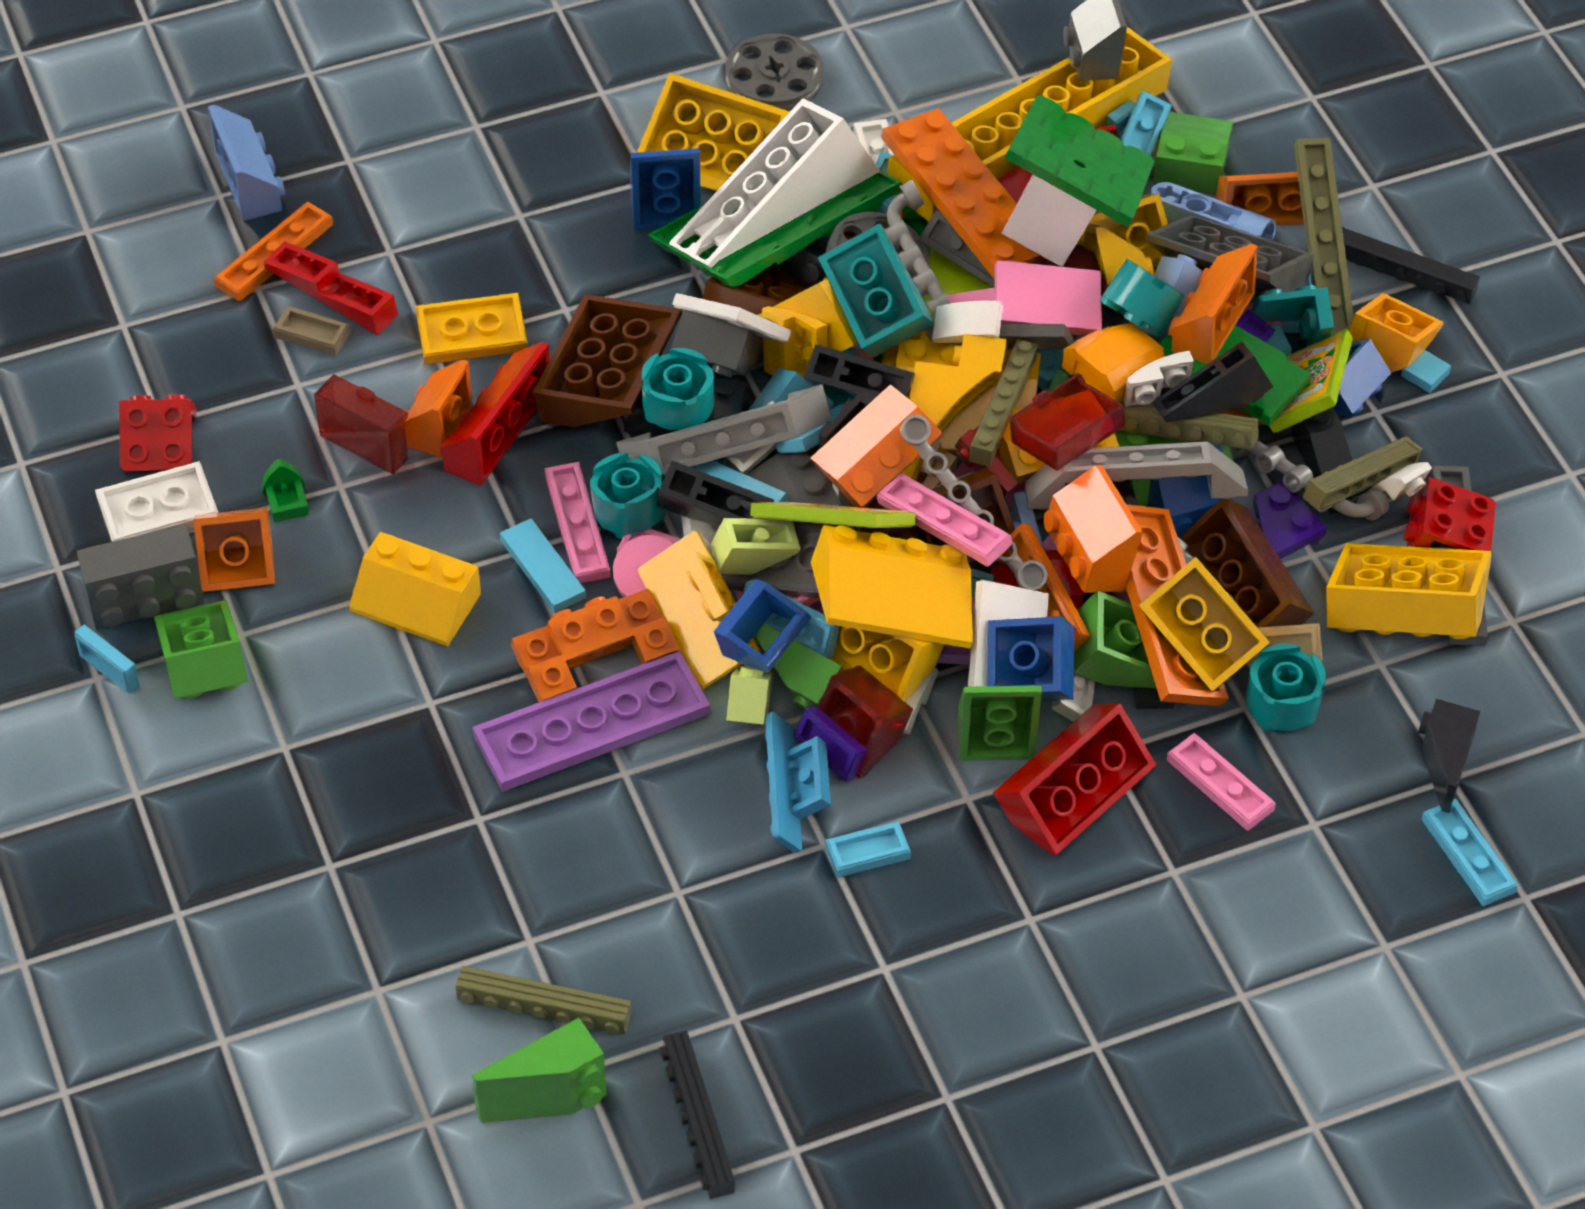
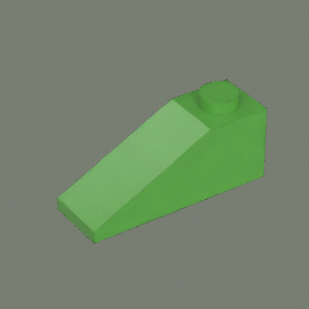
(800, 669)

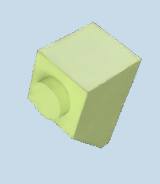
(753, 544)

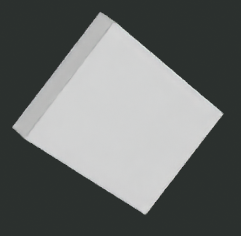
(734, 316)
(156, 502)
(998, 602)

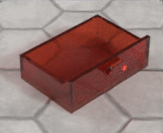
(1066, 422)
(362, 423)

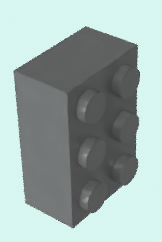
(140, 576)

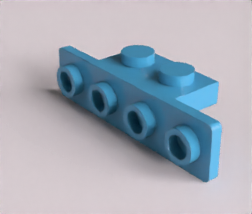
(796, 780)

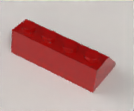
(496, 417)
(1075, 777)

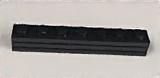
(1410, 266)
(697, 1115)

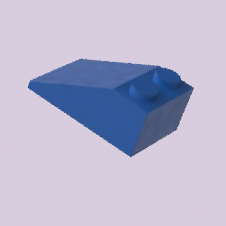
(664, 186)

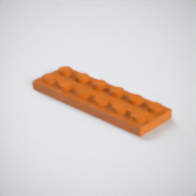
(958, 186)
(1155, 563)

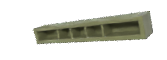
(1003, 402)
(1211, 428)
(1361, 473)
(543, 1000)

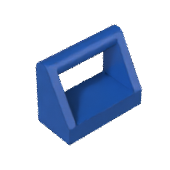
(749, 616)

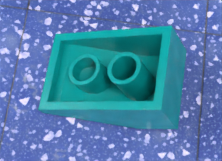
(875, 291)

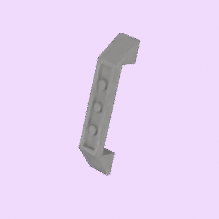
(734, 433)
(1143, 462)

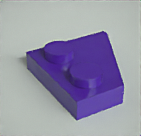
(1286, 520)

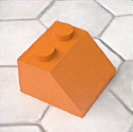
(439, 408)
(234, 549)

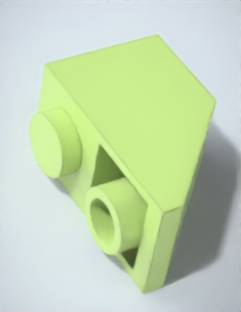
(749, 695)

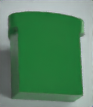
(284, 491)

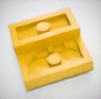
(798, 350)

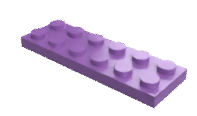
(591, 721)

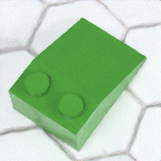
(1192, 151)
(1115, 649)
(201, 650)
(998, 722)
(543, 1078)

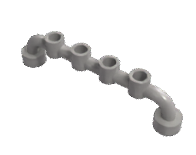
(912, 256)
(915, 432)
(1369, 505)

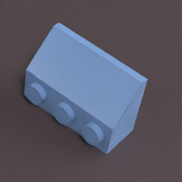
(245, 164)

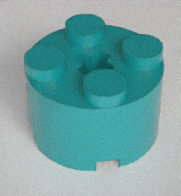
(1142, 298)
(677, 389)
(626, 493)
(1285, 688)

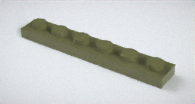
(1324, 226)

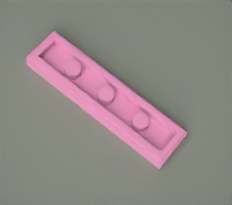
(946, 519)
(577, 522)

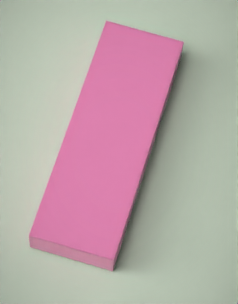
(1221, 781)

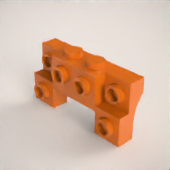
(590, 634)

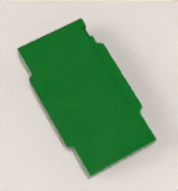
(1285, 376)

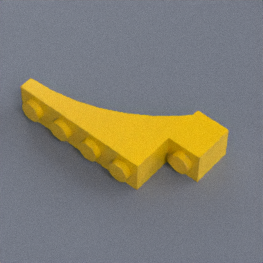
(947, 389)

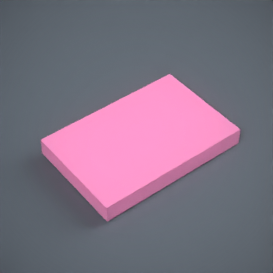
(1049, 295)

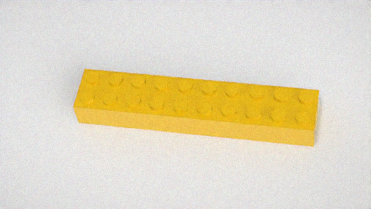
(995, 124)

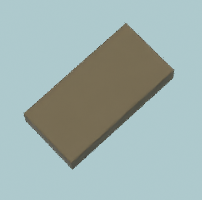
(311, 330)

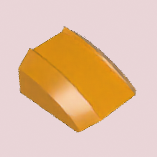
(1395, 330)
(1111, 357)

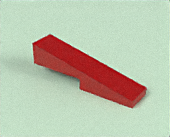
(322, 280)

